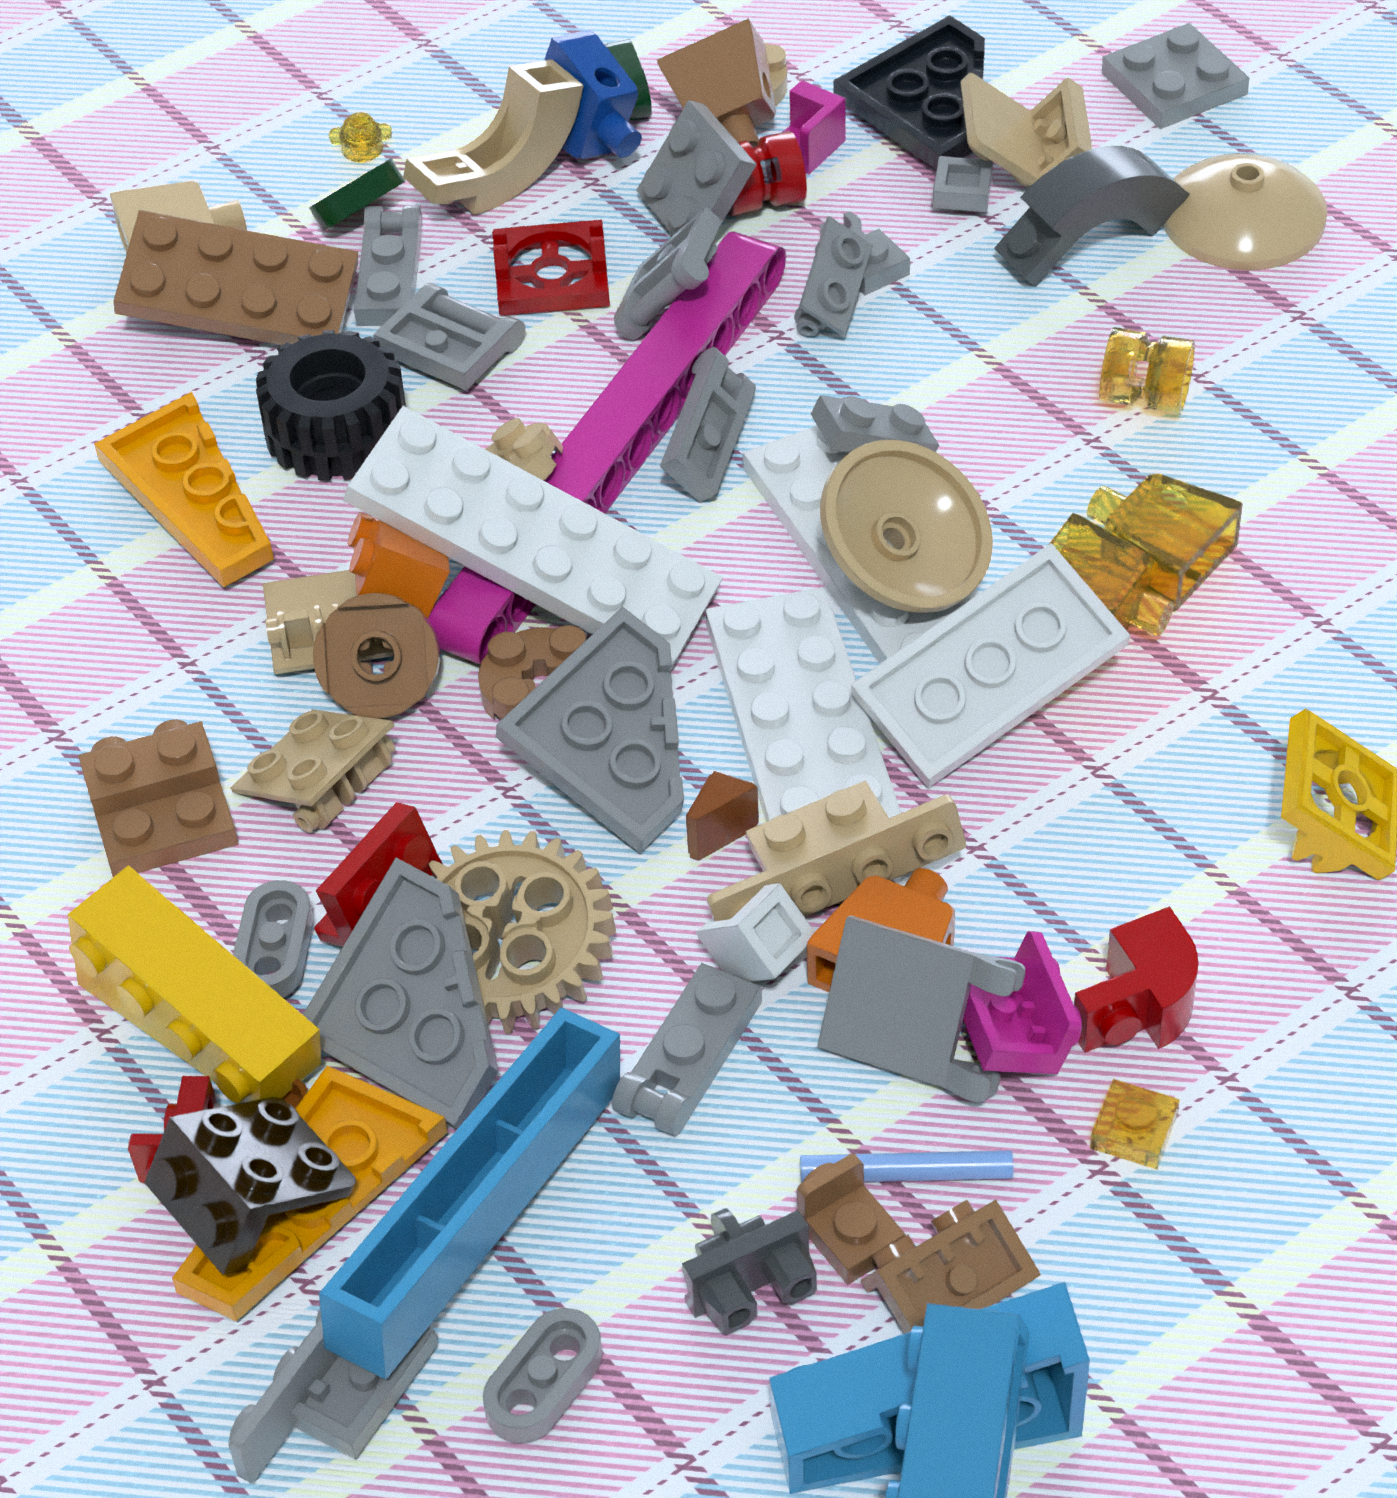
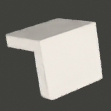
(759, 937)

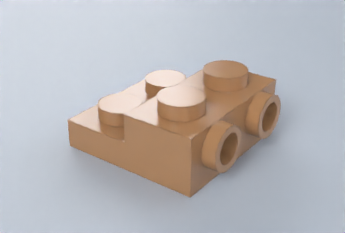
(157, 797)

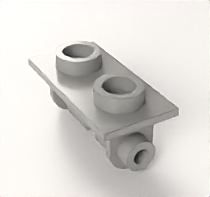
(833, 280)

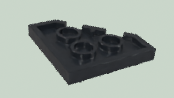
(917, 89)

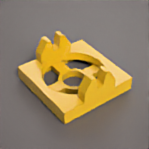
(1332, 758)

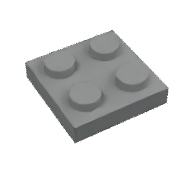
(1175, 75)
(695, 169)

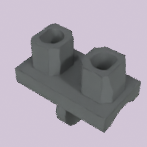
(744, 1260)

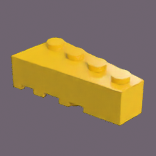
(189, 991)

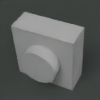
(962, 184)

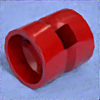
(784, 172)

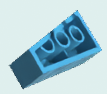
(842, 1412)

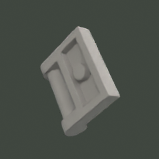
(667, 273)
(448, 336)

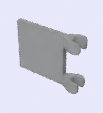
(904, 1004)

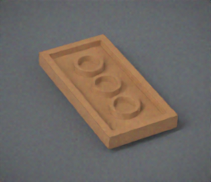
(233, 280)

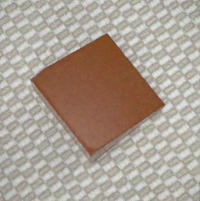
(720, 814)

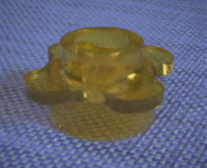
(360, 137)

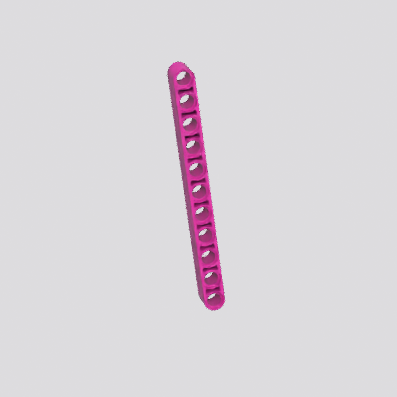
(626, 422)

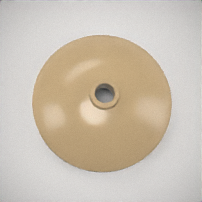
(1247, 212)
(922, 509)

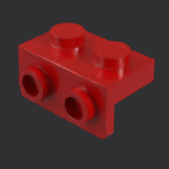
(358, 876)

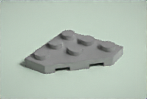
(607, 730)
(409, 998)

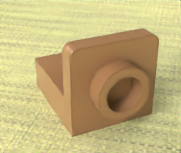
(845, 1217)

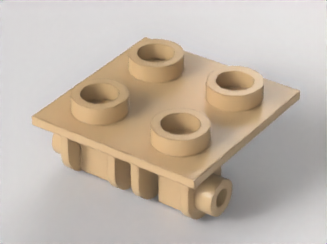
(297, 612)
(320, 765)

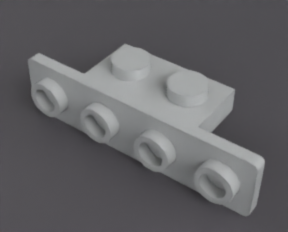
(321, 1398)

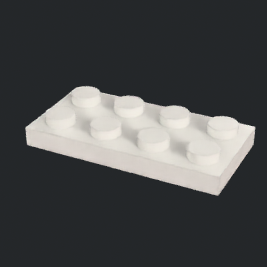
(989, 665)

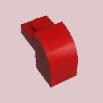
(1149, 987)

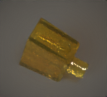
(1175, 523)
(1115, 573)

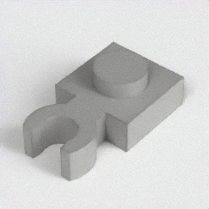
(886, 261)

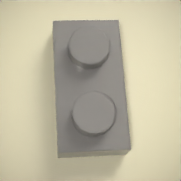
(855, 422)

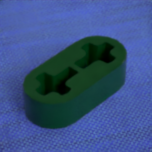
(628, 59)
(357, 194)

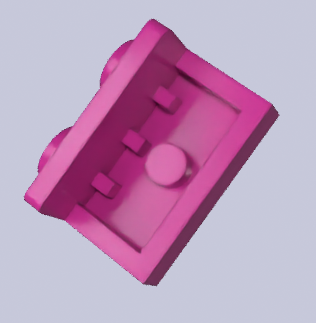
(1031, 1026)

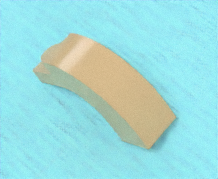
(513, 150)

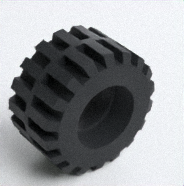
(328, 402)

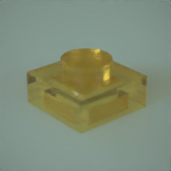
(1135, 1124)

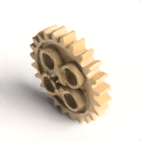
(563, 938)

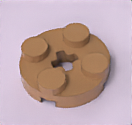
(517, 658)
(352, 681)

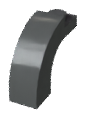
(1081, 195)

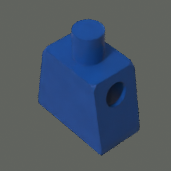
(605, 100)

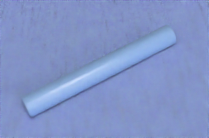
(923, 1165)

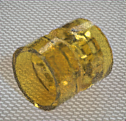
(1167, 372)

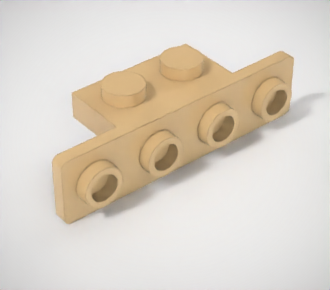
(837, 843)

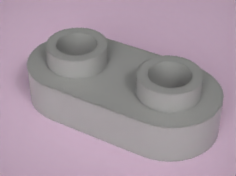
(274, 946)
(539, 1379)

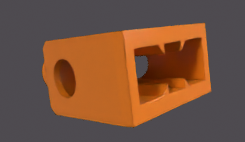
(909, 908)

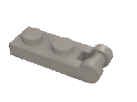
(387, 263)
(708, 425)
(688, 1049)

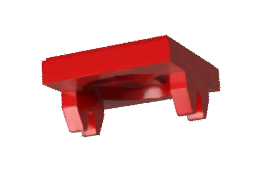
(555, 293)

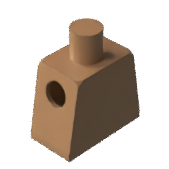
(727, 76)

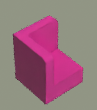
(816, 122)

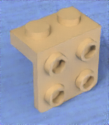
(1023, 139)

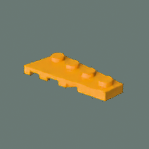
(189, 487)
(372, 1136)

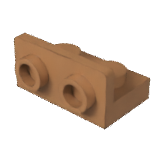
(965, 1265)

